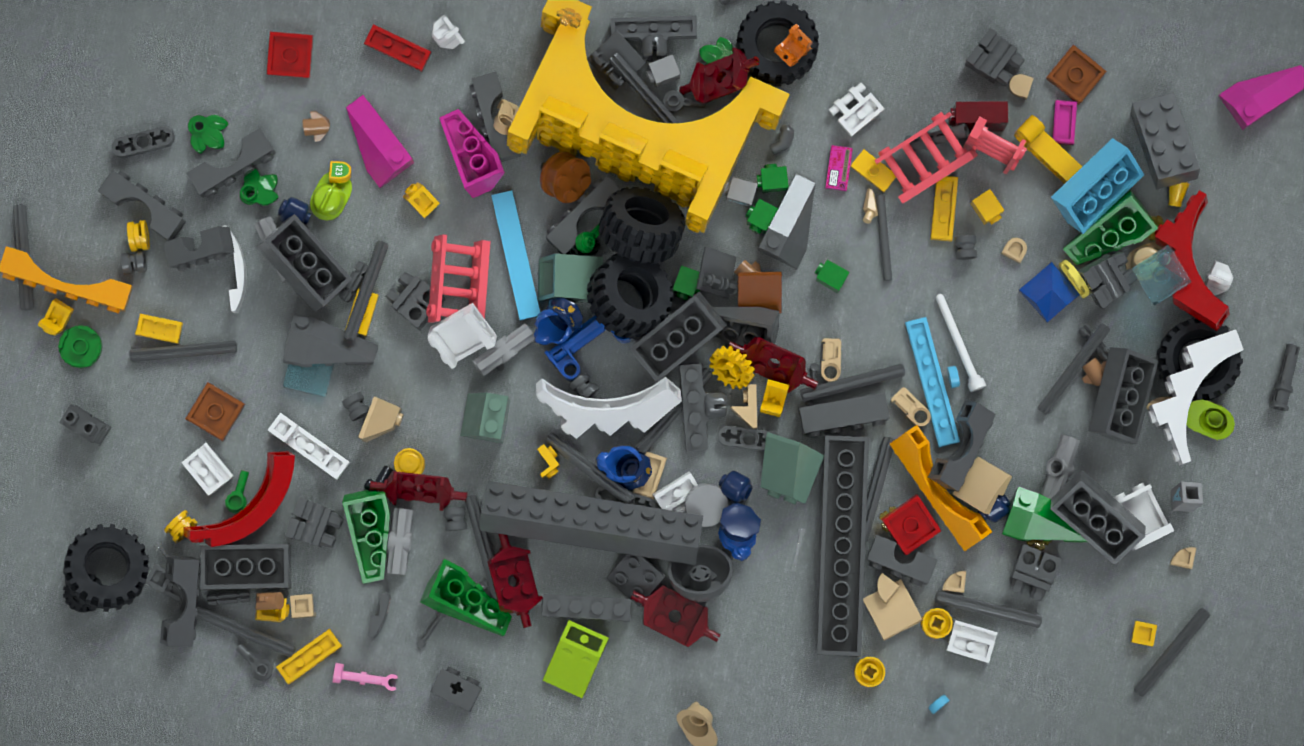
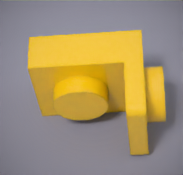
(420, 199)

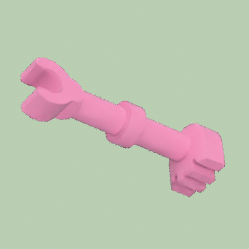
(362, 677)

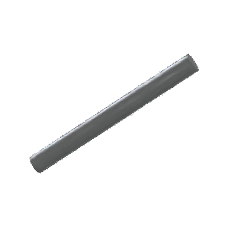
(884, 240)

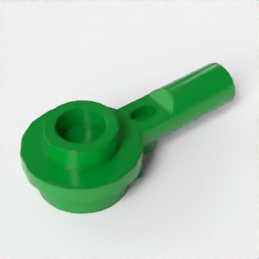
(586, 240)
(236, 500)

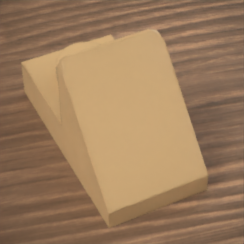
(748, 413)

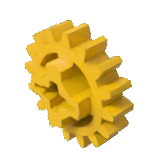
(731, 367)

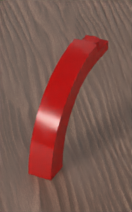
(257, 512)

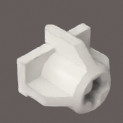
(446, 34)
(1219, 278)

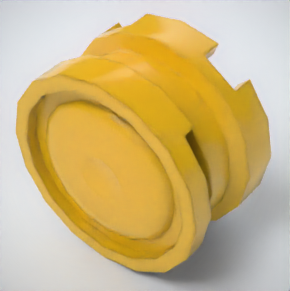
(138, 235)
(409, 461)
(176, 526)
(936, 623)
(869, 672)

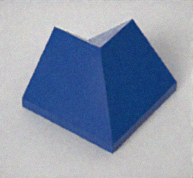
(1049, 292)

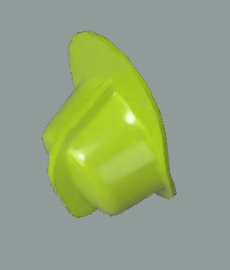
(329, 198)
(1210, 419)

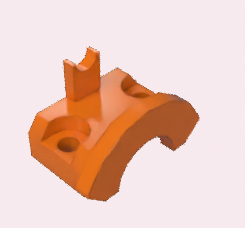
(793, 46)

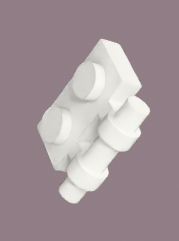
(861, 114)

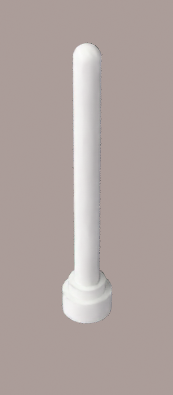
(975, 381)

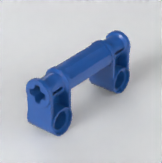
(562, 353)

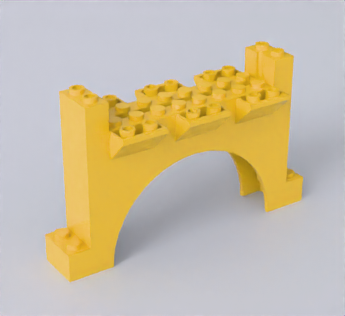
(682, 159)

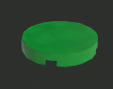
(80, 346)

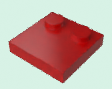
(290, 54)
(911, 525)

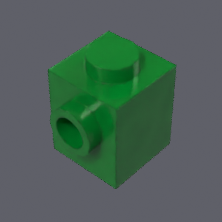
(773, 178)
(760, 216)
(831, 275)
(686, 283)

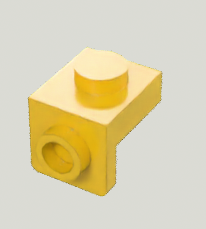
(56, 317)
(774, 398)
(549, 456)
(276, 615)

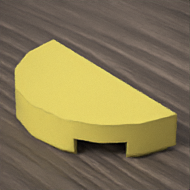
(1075, 278)

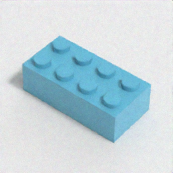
(1097, 185)

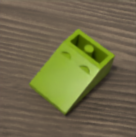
(575, 659)

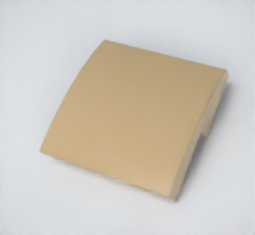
(983, 485)
(894, 616)

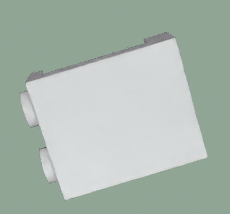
(461, 335)
(1147, 510)

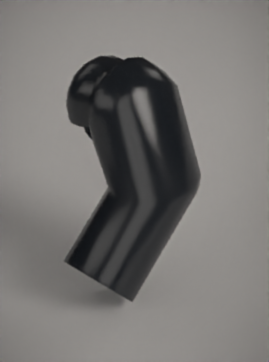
(384, 474)

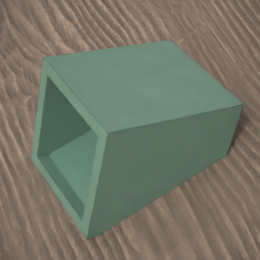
(566, 276)
(485, 417)
(789, 468)

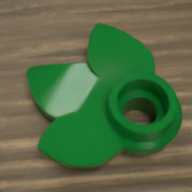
(711, 53)
(209, 134)
(262, 187)

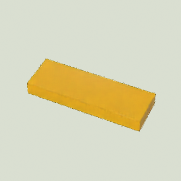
(944, 209)
(309, 656)

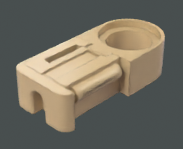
(505, 116)
(831, 357)
(910, 405)

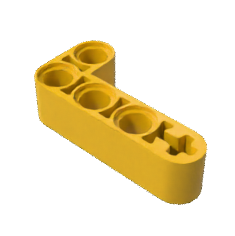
(1047, 149)

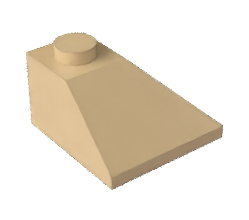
(380, 419)

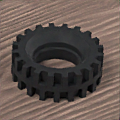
(1190, 331)
(102, 595)

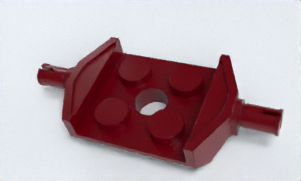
(707, 79)
(790, 369)
(418, 488)
(513, 562)
(692, 621)

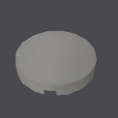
(706, 501)

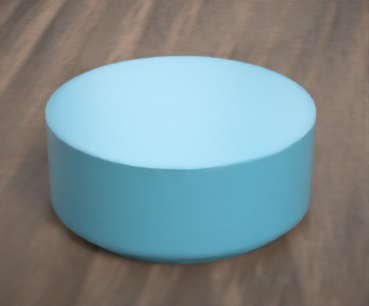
(953, 376)
(938, 704)

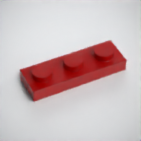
(397, 48)

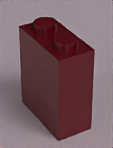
(968, 112)

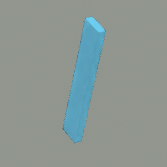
(516, 255)
(932, 382)

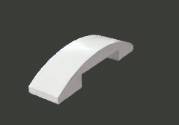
(237, 295)
(308, 446)

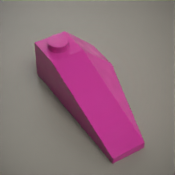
(1260, 95)
(379, 147)
(474, 157)

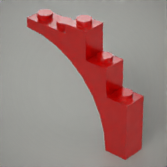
(1194, 297)

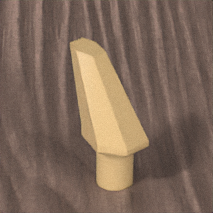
(870, 206)

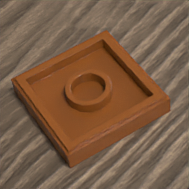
(1076, 74)
(760, 290)
(215, 411)

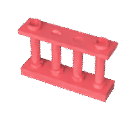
(995, 146)
(944, 166)
(478, 274)

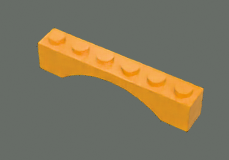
(107, 293)
(963, 523)

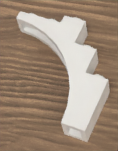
(1182, 385)
(608, 415)

